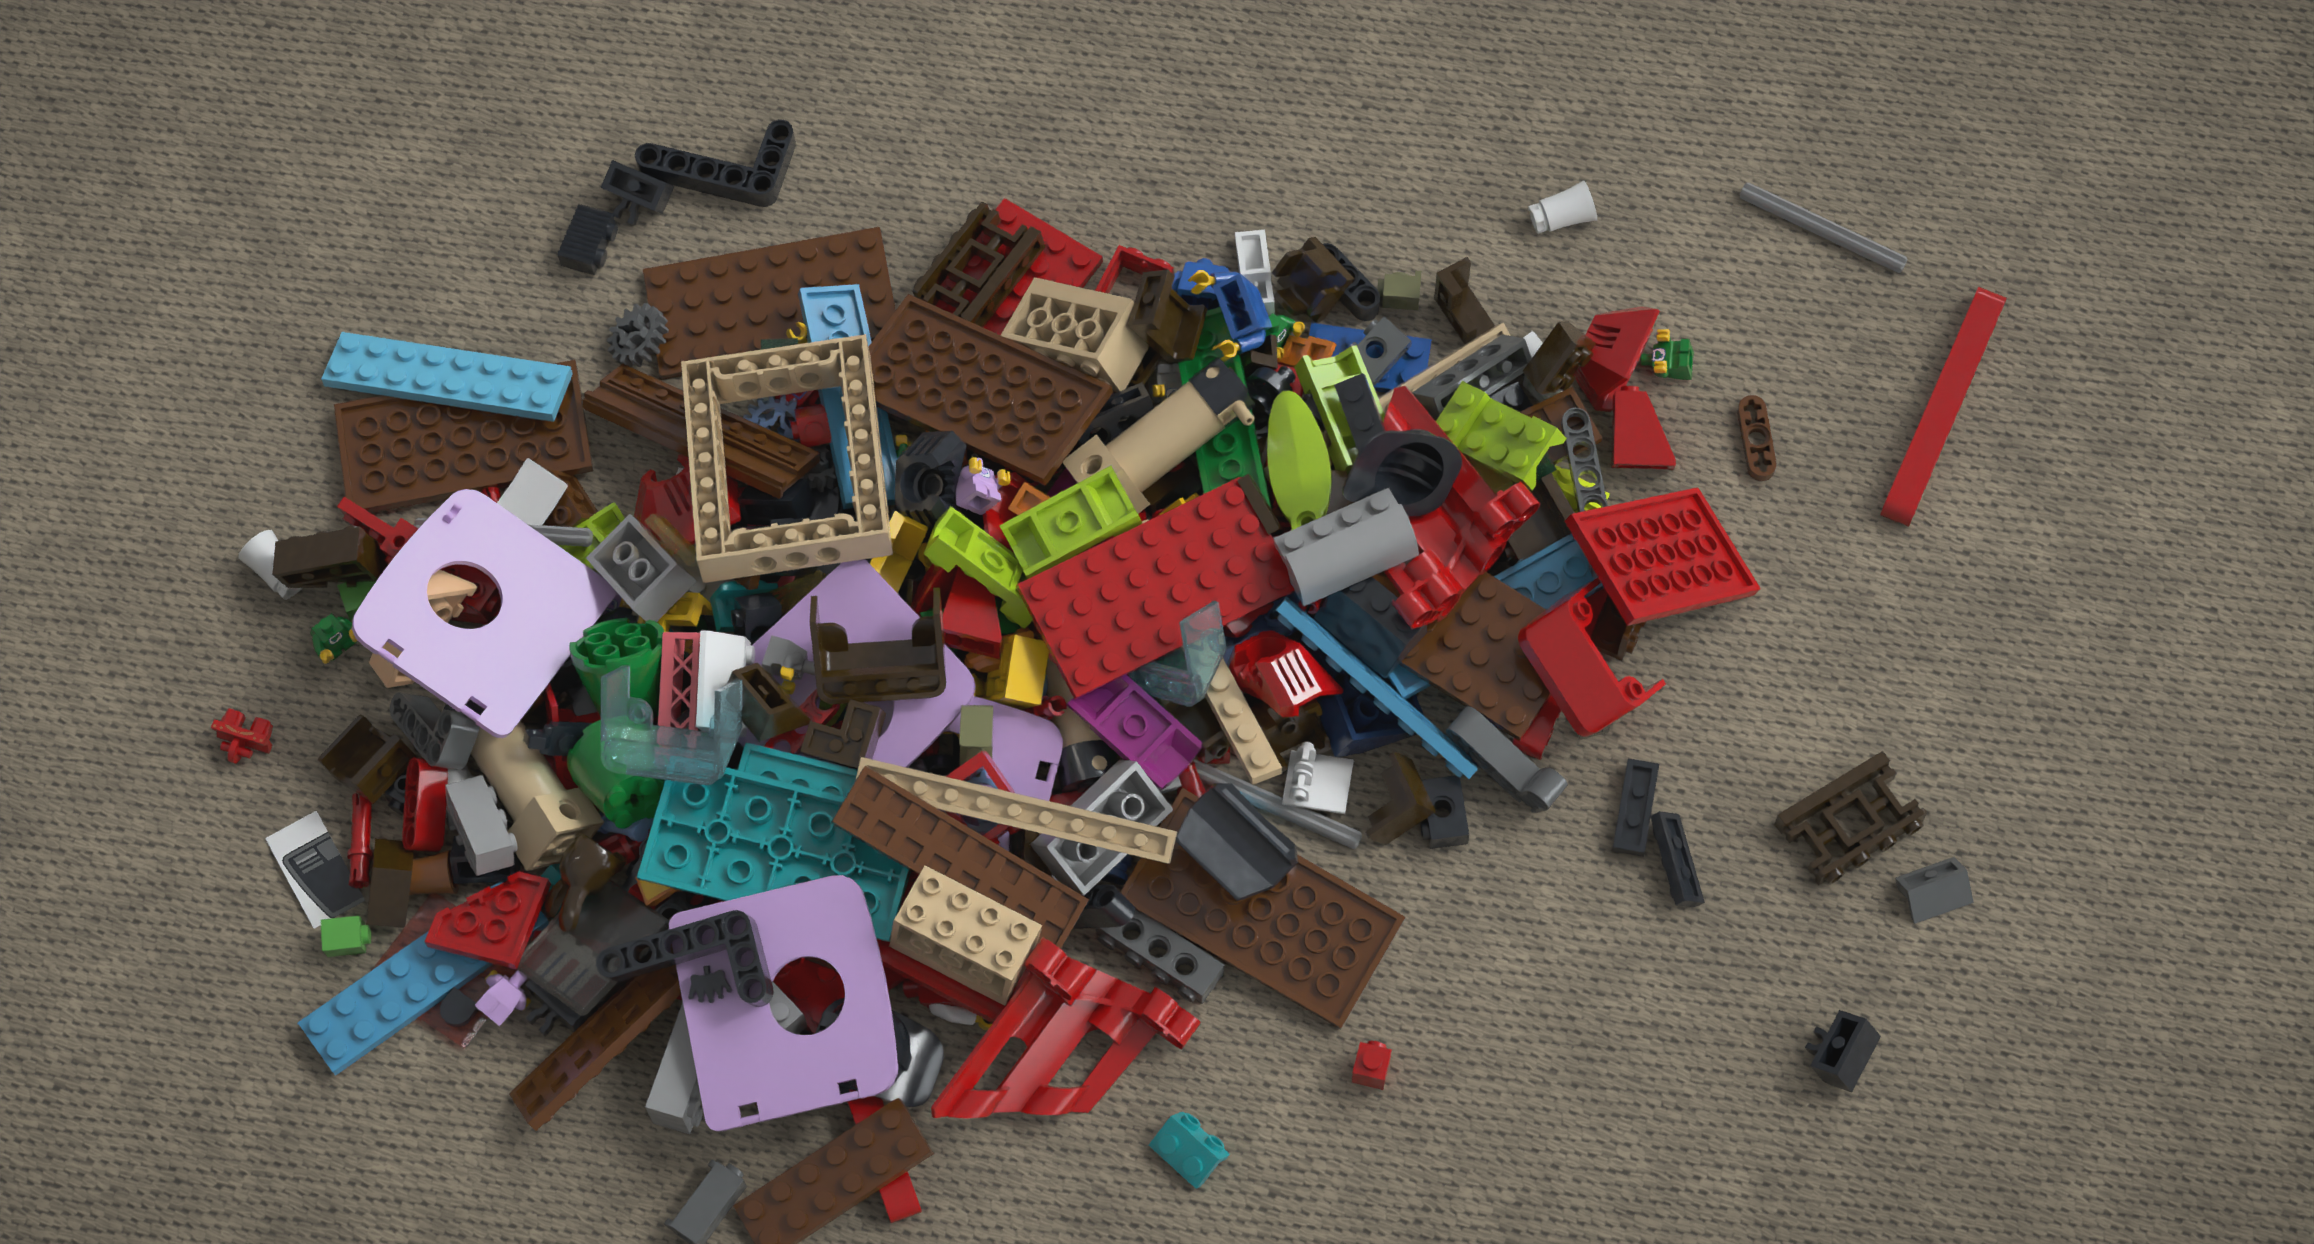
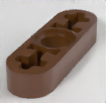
(1744, 419)

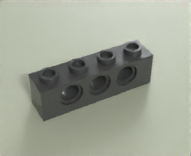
(1377, 333)
(1484, 369)
(1179, 951)

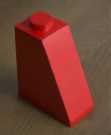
(1637, 433)
(972, 618)

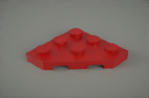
(492, 922)

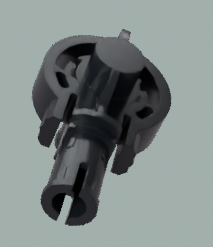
(1275, 383)

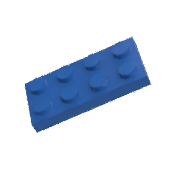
(1409, 365)

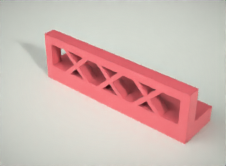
(672, 679)

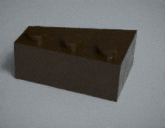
(328, 557)

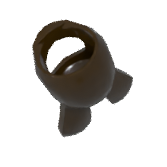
(583, 873)

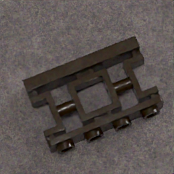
(998, 278)
(1836, 798)

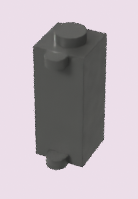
(708, 1203)

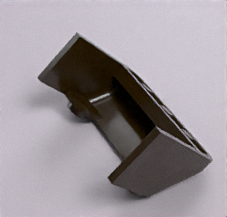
(880, 668)

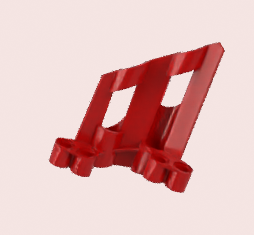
(1456, 538)
(1051, 1015)

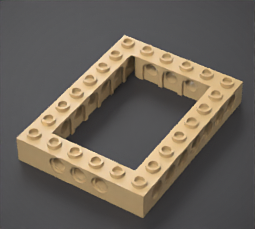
(775, 373)

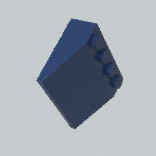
(1352, 717)

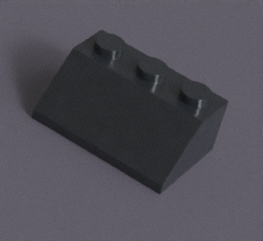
(1369, 625)

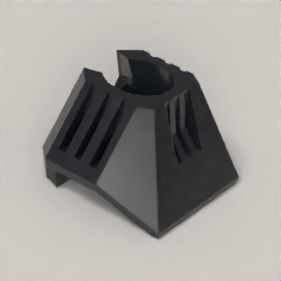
(929, 477)
(1235, 842)

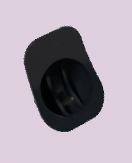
(1409, 463)
(918, 1058)

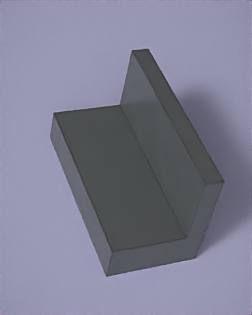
(1936, 889)

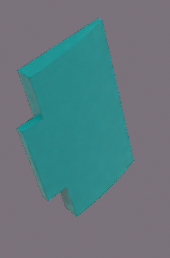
(767, 832)

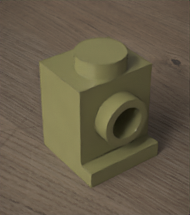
(1400, 290)

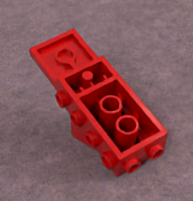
(478, 608)

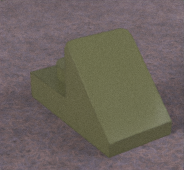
(975, 731)

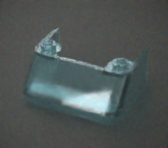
(1188, 671)
(647, 750)

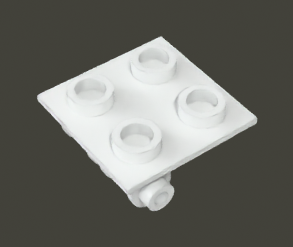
(1317, 780)

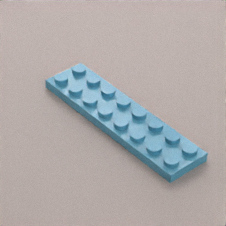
(447, 376)

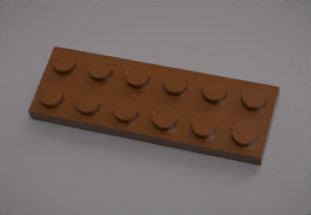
(835, 1177)

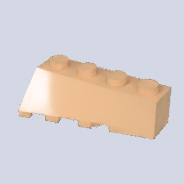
(445, 597)

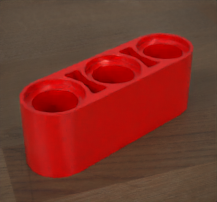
(424, 806)

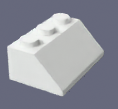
(717, 659)

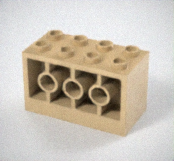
(1079, 330)
(964, 935)

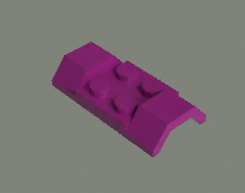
(1138, 729)

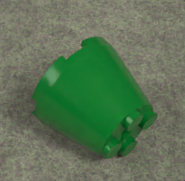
(619, 644)
(618, 796)

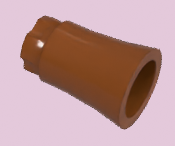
(433, 875)

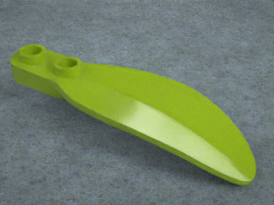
(1297, 461)

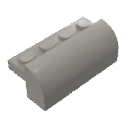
(1347, 546)

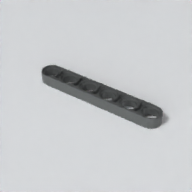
(1583, 466)

